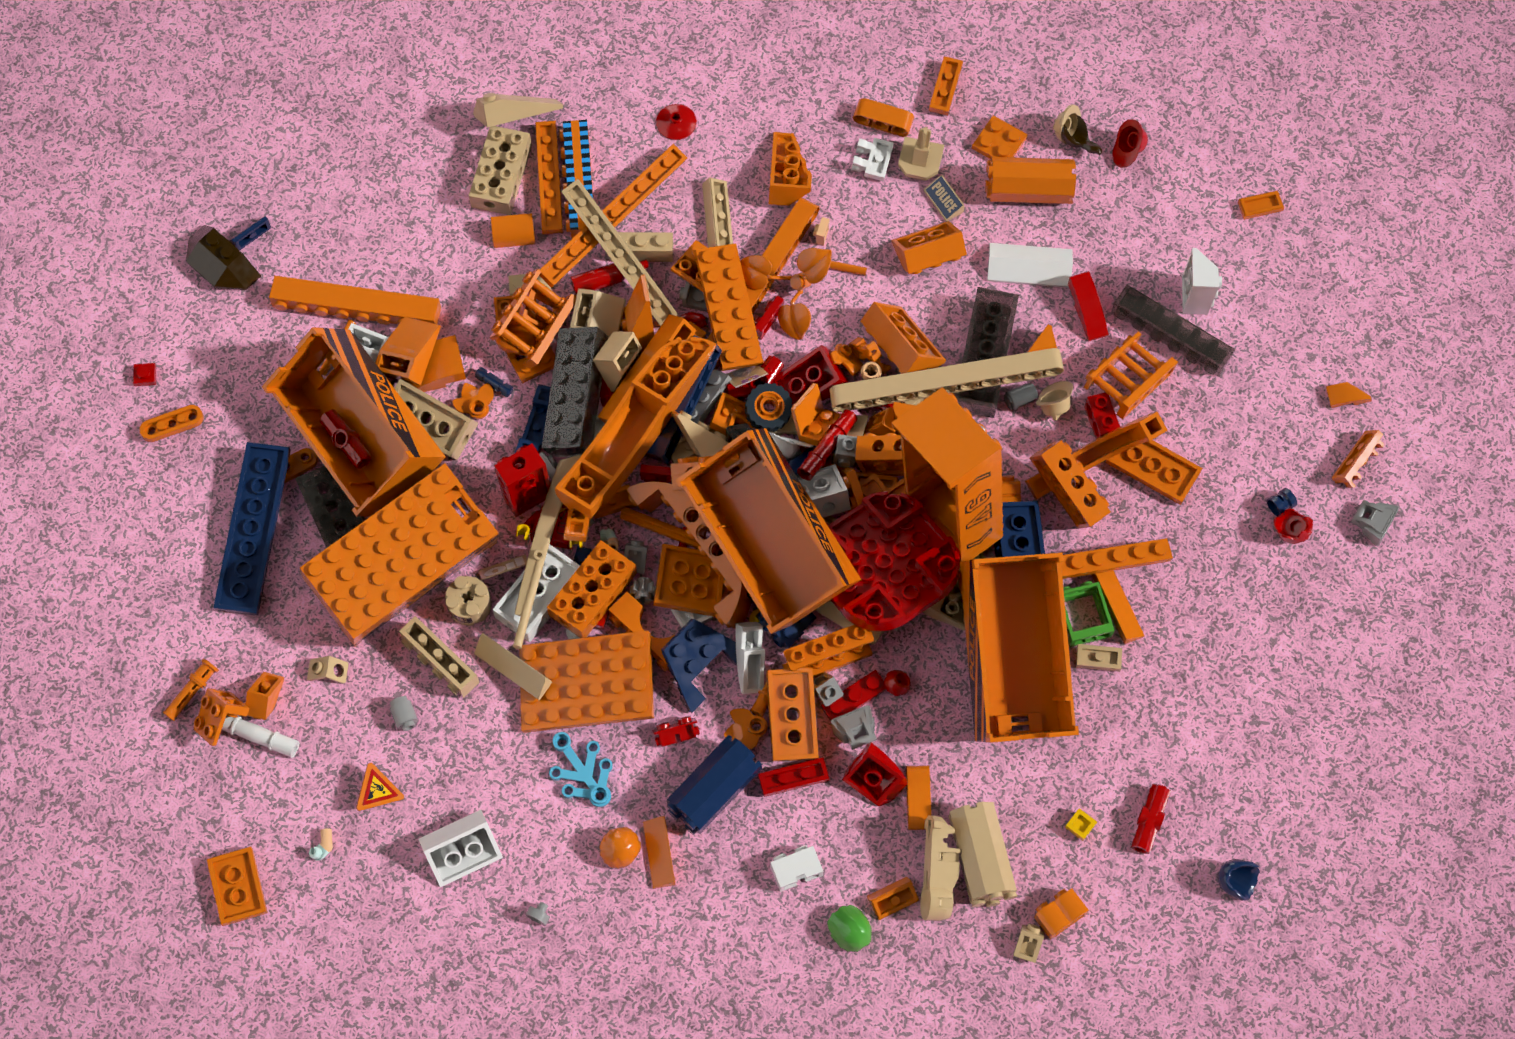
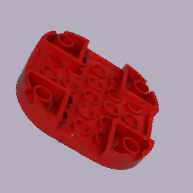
(900, 560)

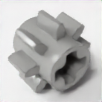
(643, 590)

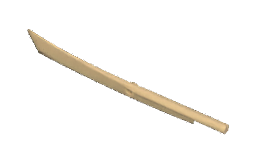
(539, 550)

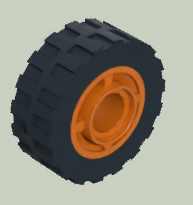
(772, 395)

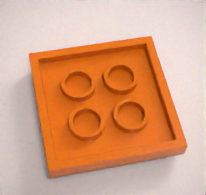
(687, 581)

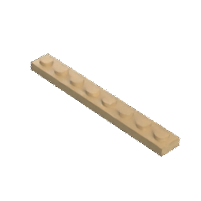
(616, 247)

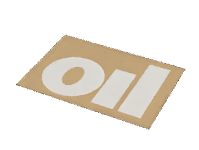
(503, 567)

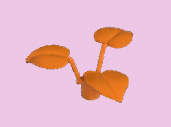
(813, 266)

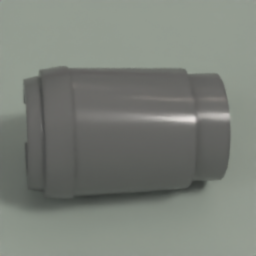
(1020, 396)

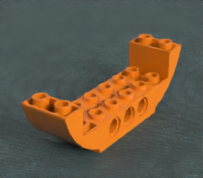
(650, 496)

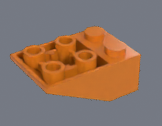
(408, 350)

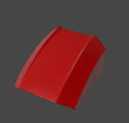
(875, 776)

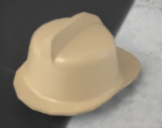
(1055, 399)

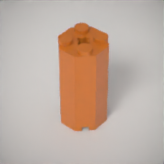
(1030, 180)

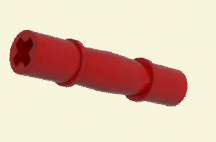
(827, 445)

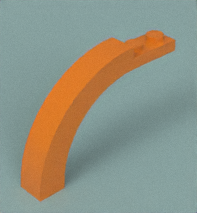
(1107, 446)

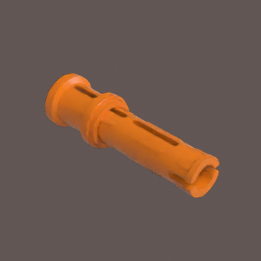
(197, 680)

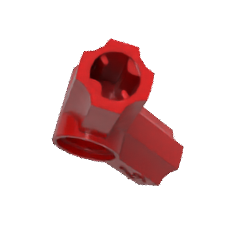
(771, 365)

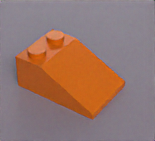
(638, 314)

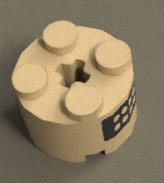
(462, 590)

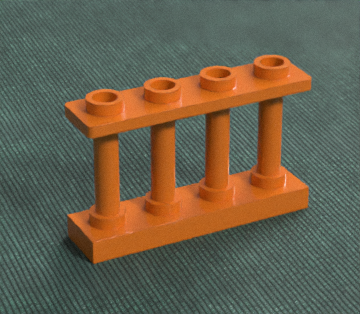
(554, 320)
(1138, 392)
(830, 651)

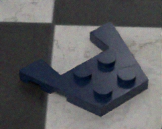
(690, 653)

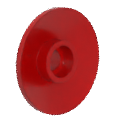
(679, 128)

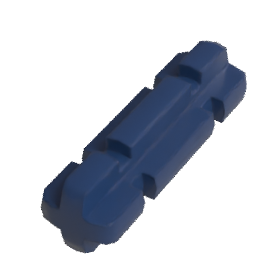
(496, 383)

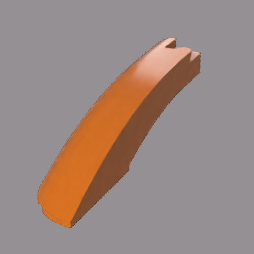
(634, 425)

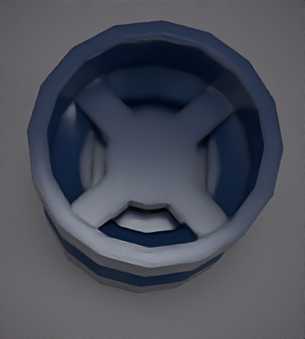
(1281, 502)

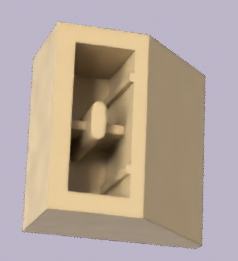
(598, 310)
(617, 357)

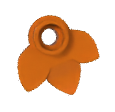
(843, 355)
(473, 398)
(742, 727)

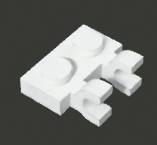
(878, 159)

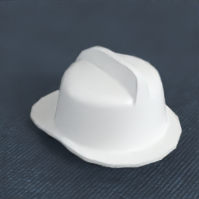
(787, 445)

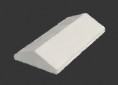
(1029, 265)

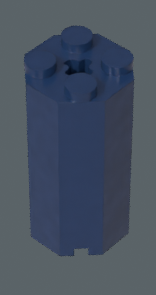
(713, 785)

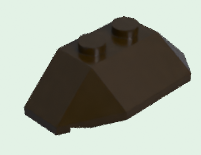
(219, 260)

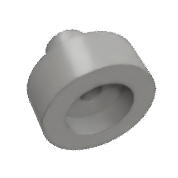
(538, 914)

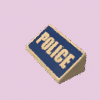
(944, 198)

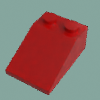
(811, 369)

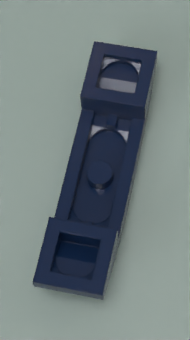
(536, 422)

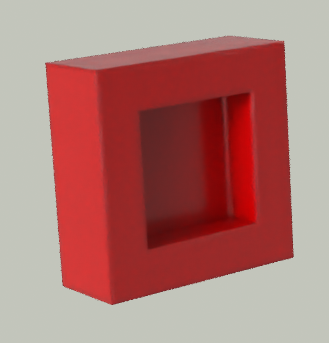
(144, 374)

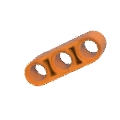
(883, 117)
(918, 796)

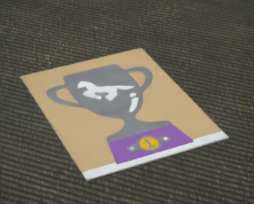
(745, 375)

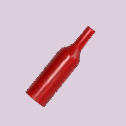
(599, 277)

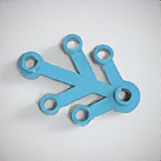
(582, 772)

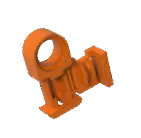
(863, 350)

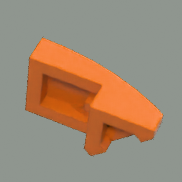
(1345, 394)

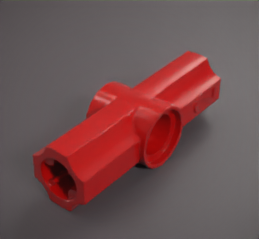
(339, 431)
(1150, 819)

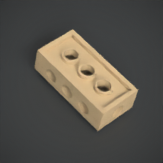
(500, 170)
(442, 415)

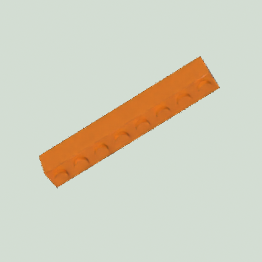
(351, 301)

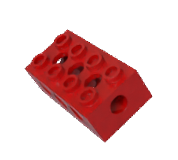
(525, 483)

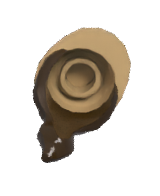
(1073, 130)

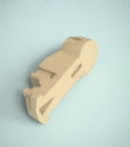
(940, 871)

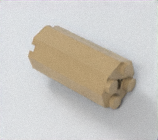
(982, 854)

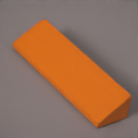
(1119, 607)

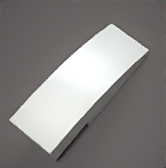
(750, 656)

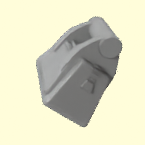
(1378, 522)
(855, 727)

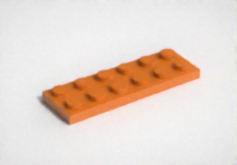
(728, 306)

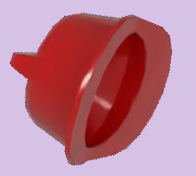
(1129, 143)

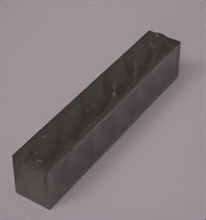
(1172, 330)

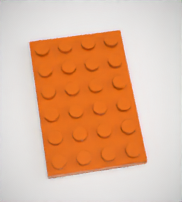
(591, 683)

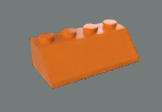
(901, 338)

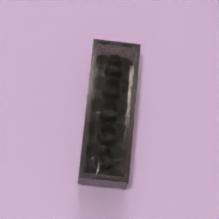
(987, 339)
(574, 392)

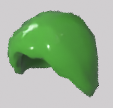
(850, 928)

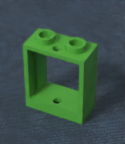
(1094, 633)

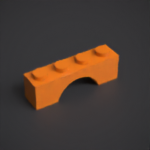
(628, 614)

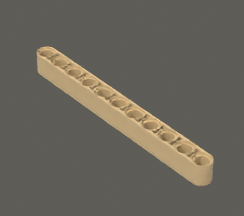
(952, 378)

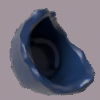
(1238, 878)

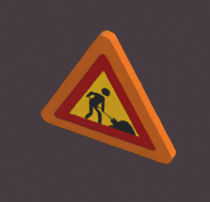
(376, 789)

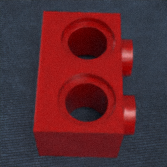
(1101, 414)

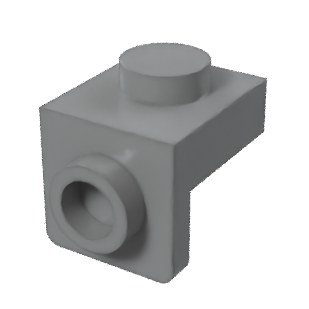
(845, 451)

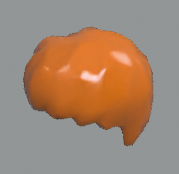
(619, 847)

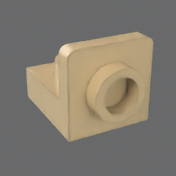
(1029, 943)

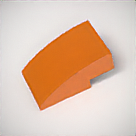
(444, 365)

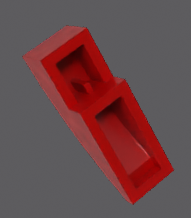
(1088, 306)

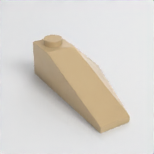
(500, 108)

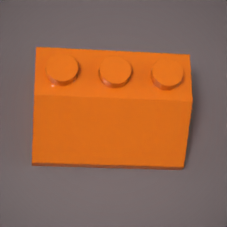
(929, 247)

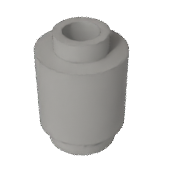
(403, 713)

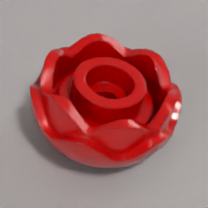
(897, 682)

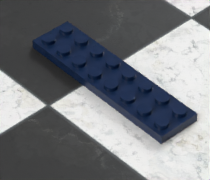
(252, 528)

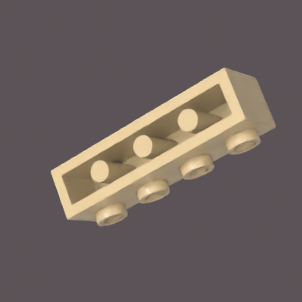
(434, 652)

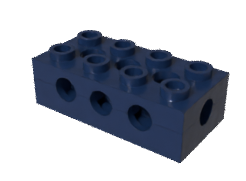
(1027, 535)

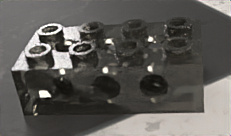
(320, 505)

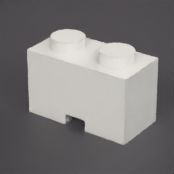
(796, 866)

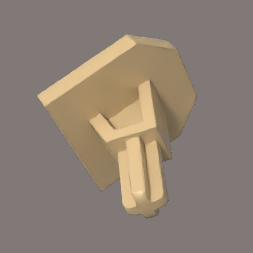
(920, 157)

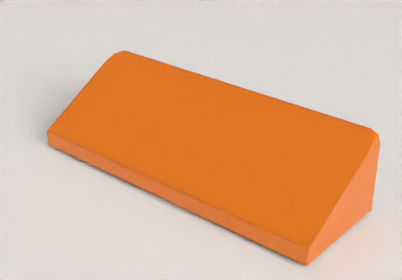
(659, 852)

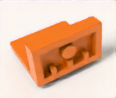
(810, 416)
(213, 711)

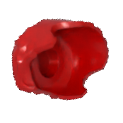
(1293, 526)

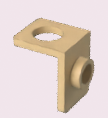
(324, 668)

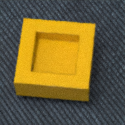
(1081, 824)

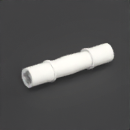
(261, 735)

